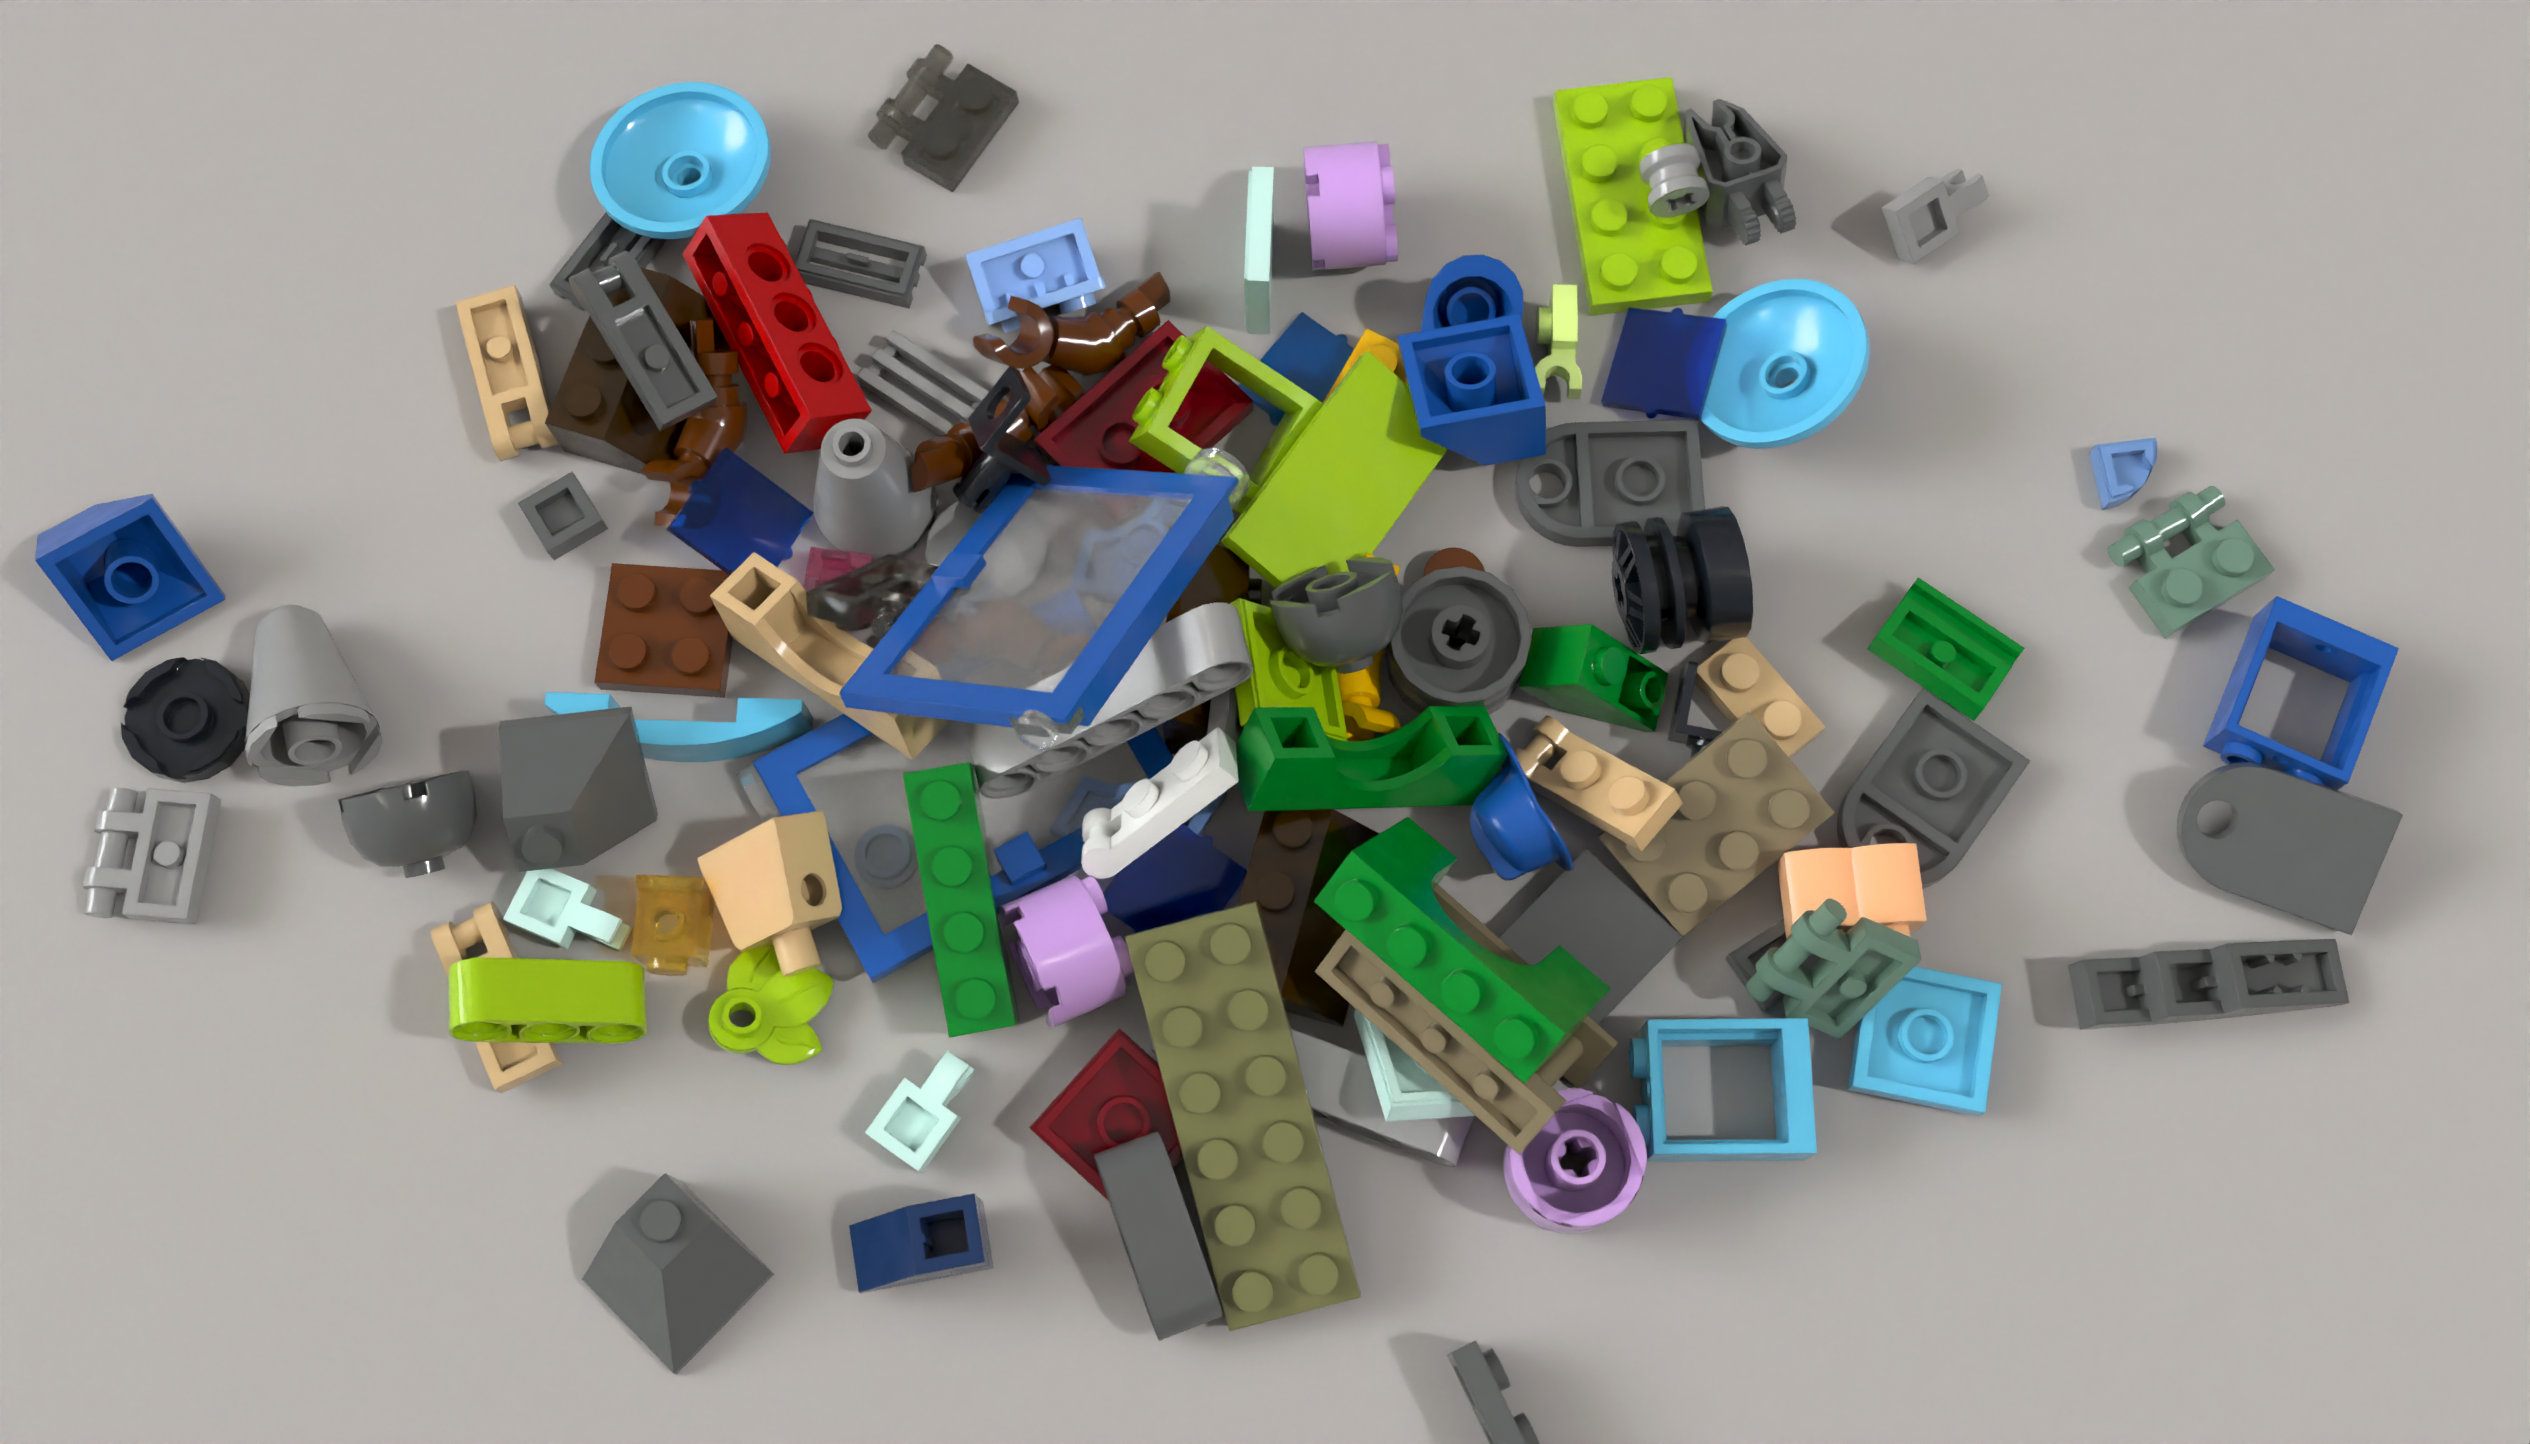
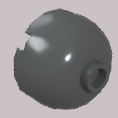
(1339, 615)
(412, 822)

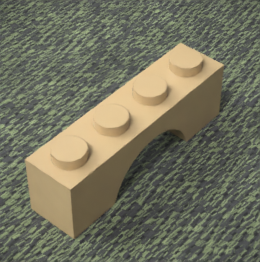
(770, 617)

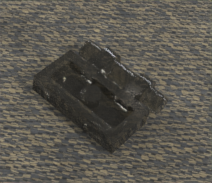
(957, 128)
(870, 594)

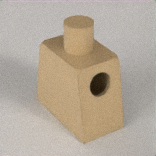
(776, 887)

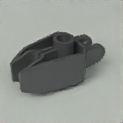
(1741, 171)

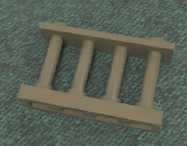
(1450, 1055)

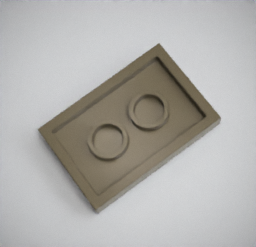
(1735, 820)

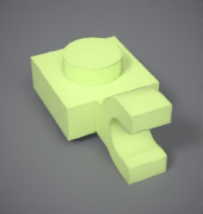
(1559, 330)

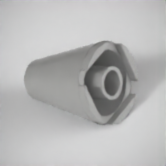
(867, 492)
(305, 703)

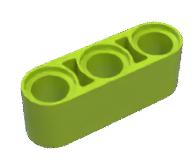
(547, 1001)

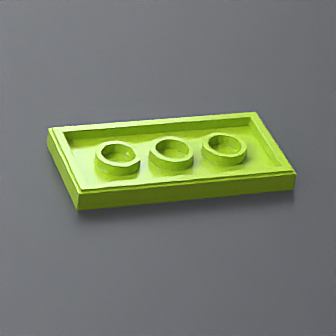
(1338, 480)

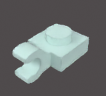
(558, 907)
(916, 1118)

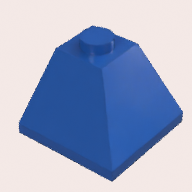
(1477, 389)
(126, 572)

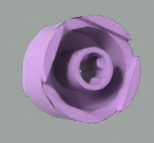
(1350, 205)
(1067, 949)
(1607, 1183)

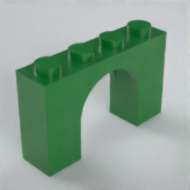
(1506, 1007)

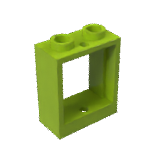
(1184, 363)

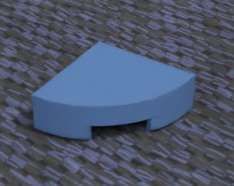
(2122, 469)

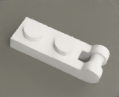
(1158, 805)

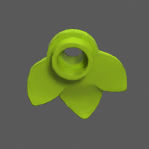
(778, 1005)

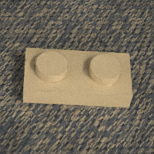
(1744, 681)

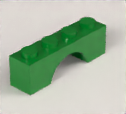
(1431, 761)
(960, 899)

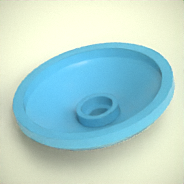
(667, 142)
(1779, 336)

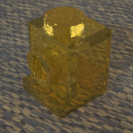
(691, 938)

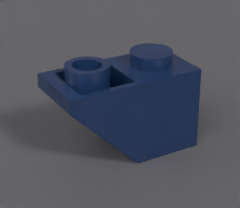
(921, 1243)

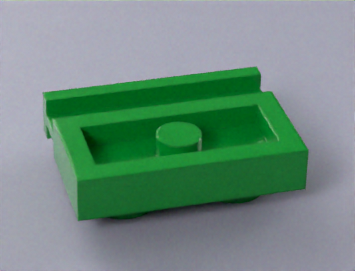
(1946, 649)

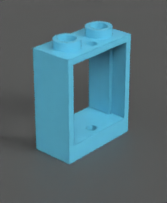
(1790, 1080)

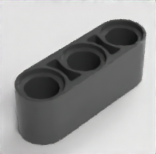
(1158, 1235)

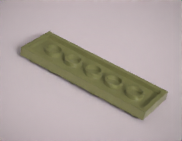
(1243, 1116)

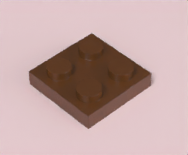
(663, 632)

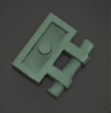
(2199, 578)
(1848, 978)

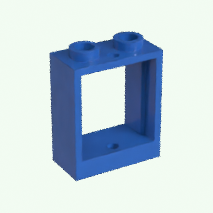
(2320, 644)

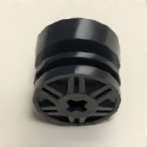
(1695, 578)

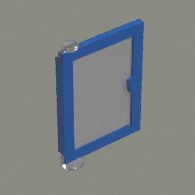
(1051, 597)
(868, 821)

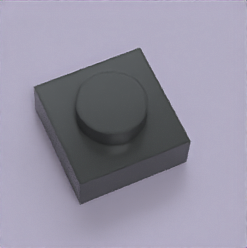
(562, 516)

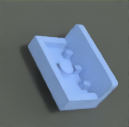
(1037, 267)

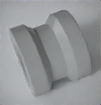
(1674, 180)

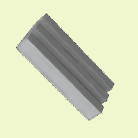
(886, 360)

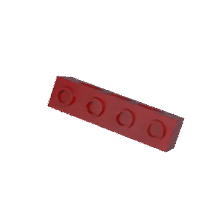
(775, 328)

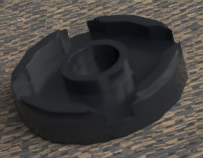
(186, 719)

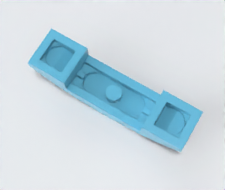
(758, 728)

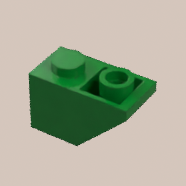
(1593, 677)

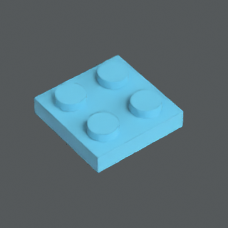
(1929, 1042)

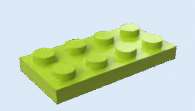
(1622, 246)

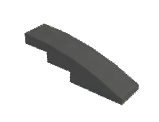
(2208, 983)

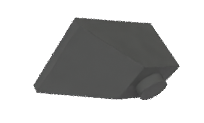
(572, 786)
(674, 1272)

